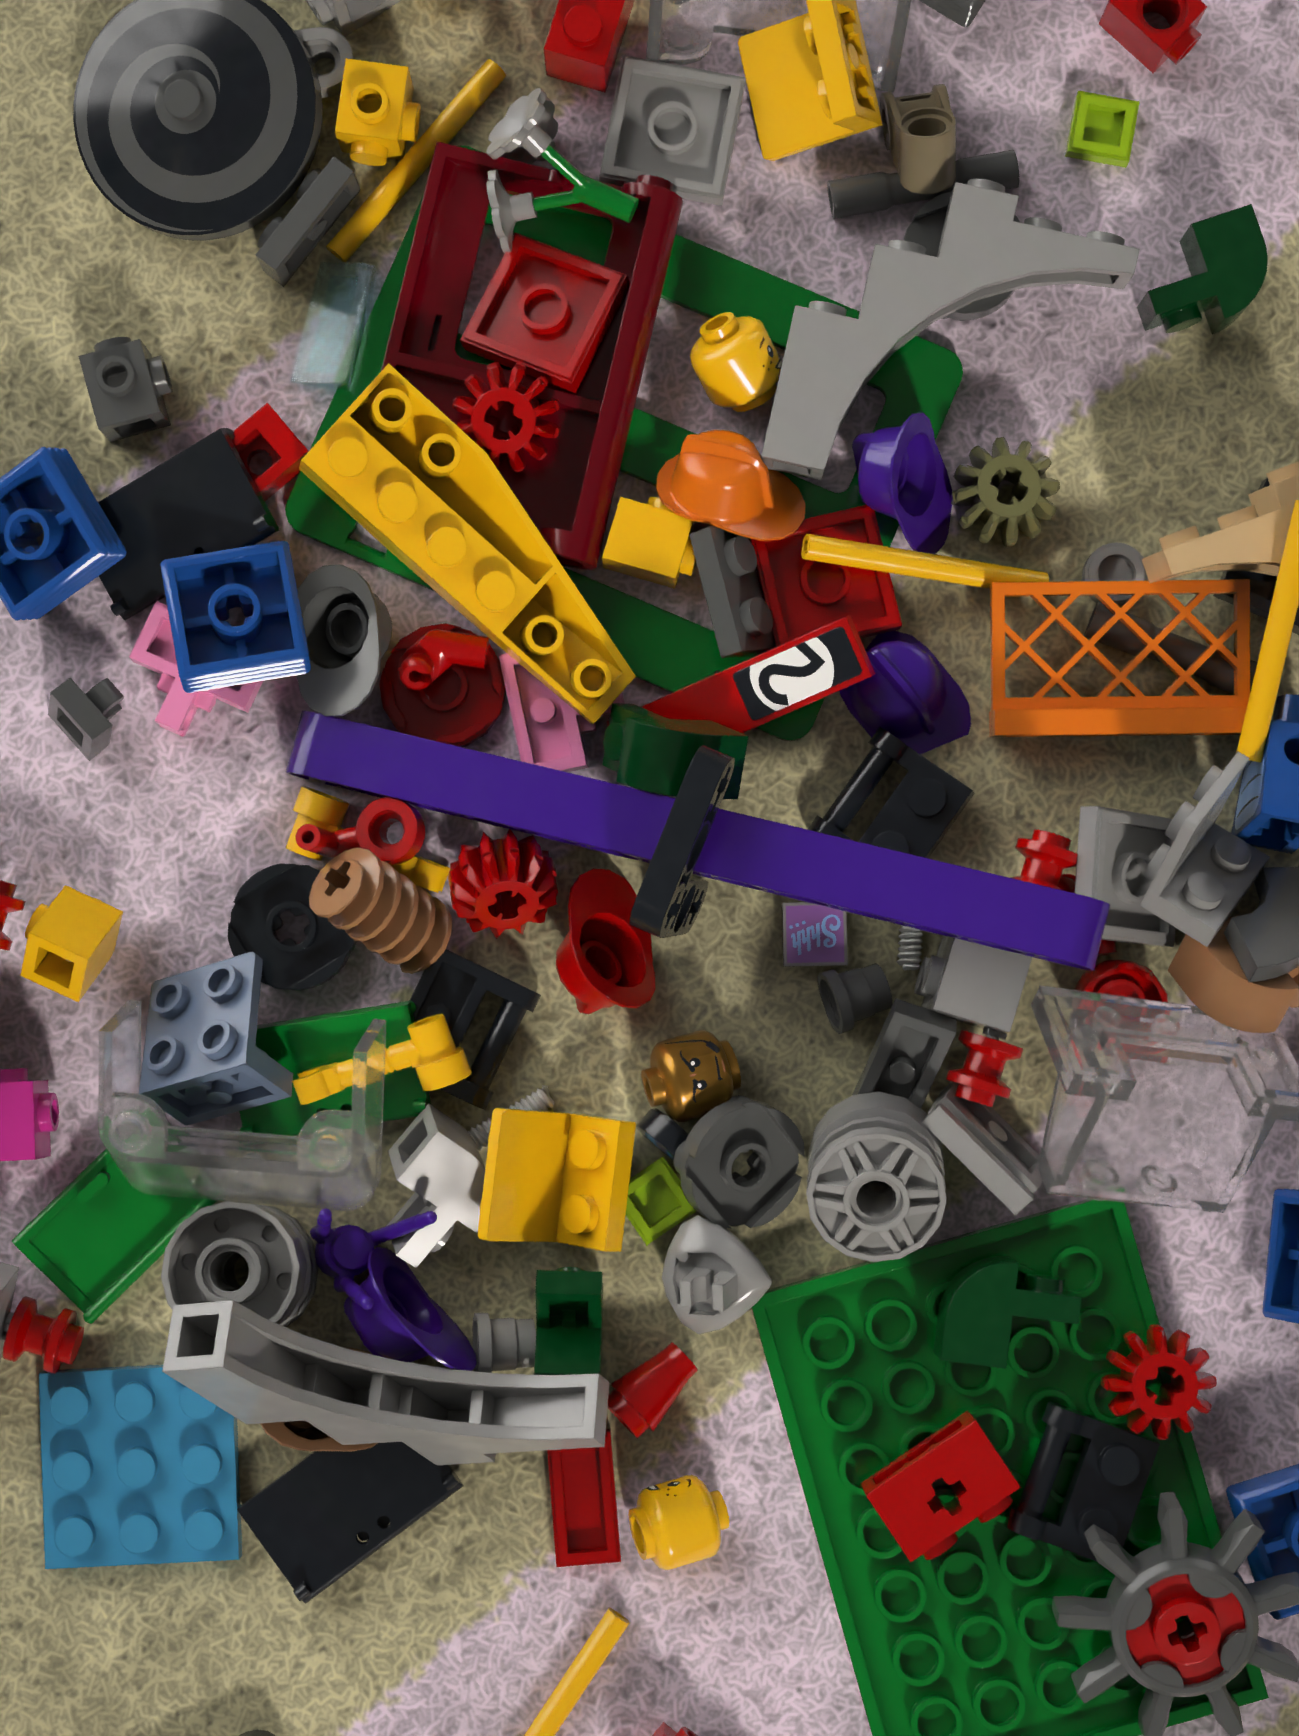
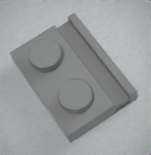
(986, 1147)

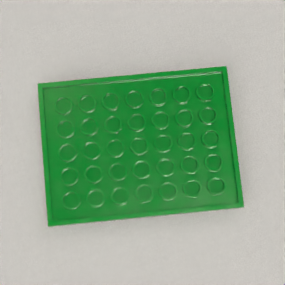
(973, 1632)

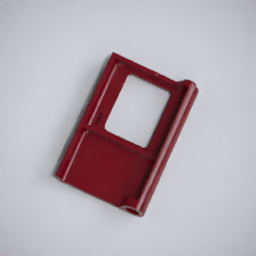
(576, 481)

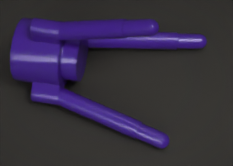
(345, 1249)

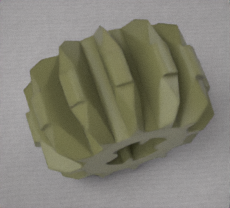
(1027, 487)

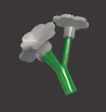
(528, 136)

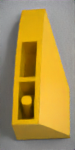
(466, 535)

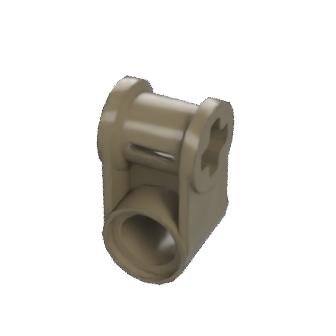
(921, 139)

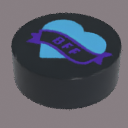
(662, 1131)

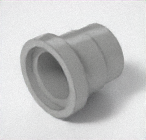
(503, 1343)

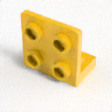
(809, 79)
(556, 1179)

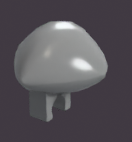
(711, 1276)

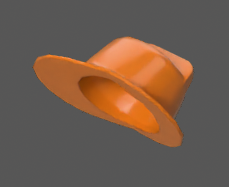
(729, 486)

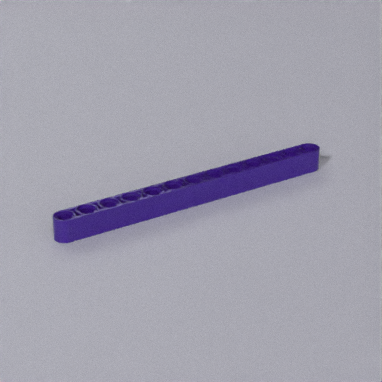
(737, 851)

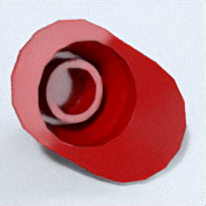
(603, 955)

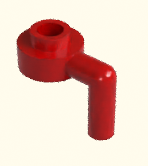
(370, 833)

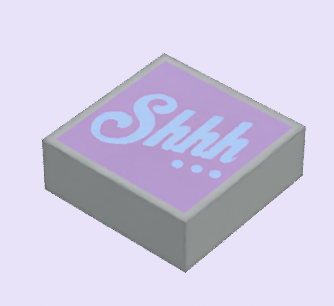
(813, 935)

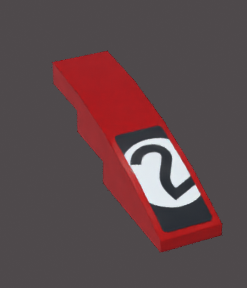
(774, 680)

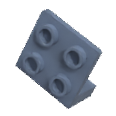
(203, 1043)

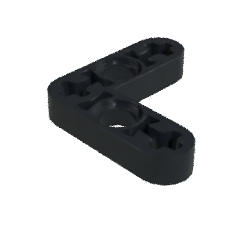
(669, 892)

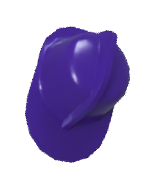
(906, 480)
(908, 695)
(404, 1318)

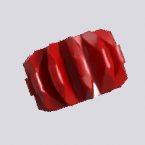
(525, 407)
(503, 883)
(1173, 1397)

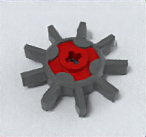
(1172, 1583)

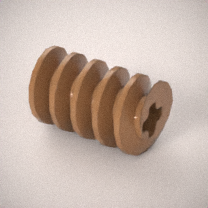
(382, 909)

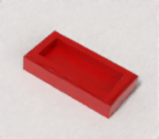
(584, 1505)

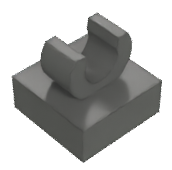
(87, 715)

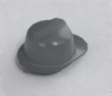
(345, 639)

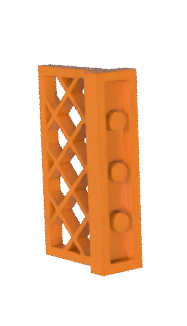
(1120, 714)

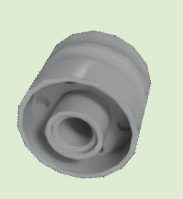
(875, 1177)
(275, 1245)

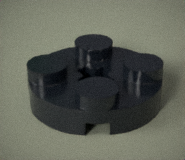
(258, 918)

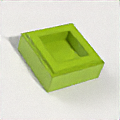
(1102, 129)
(656, 1201)

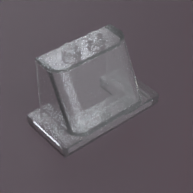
(1156, 1100)

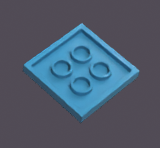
(135, 1470)

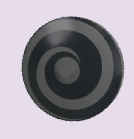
(197, 115)

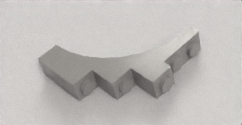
(904, 293)
(360, 1398)

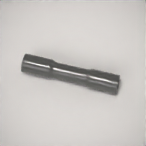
(883, 190)
(1180, 649)

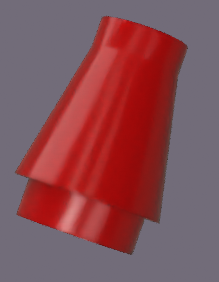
(650, 1389)

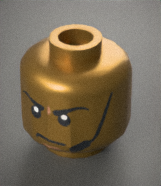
(691, 1075)

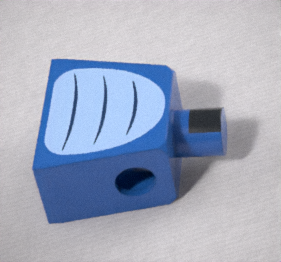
(1270, 789)

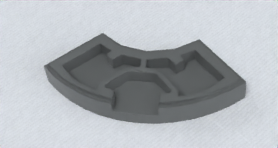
(1269, 937)

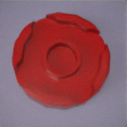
(457, 704)

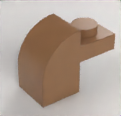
(1221, 990)

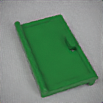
(330, 1039)
(102, 1235)

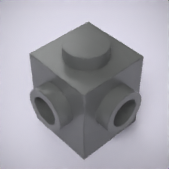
(126, 387)

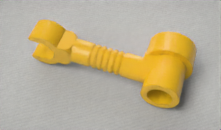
(329, 812)
(428, 1050)

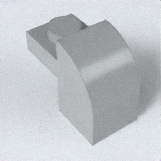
(447, 1175)

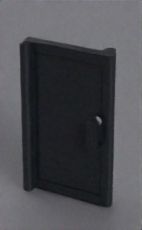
(181, 509)
(321, 1504)

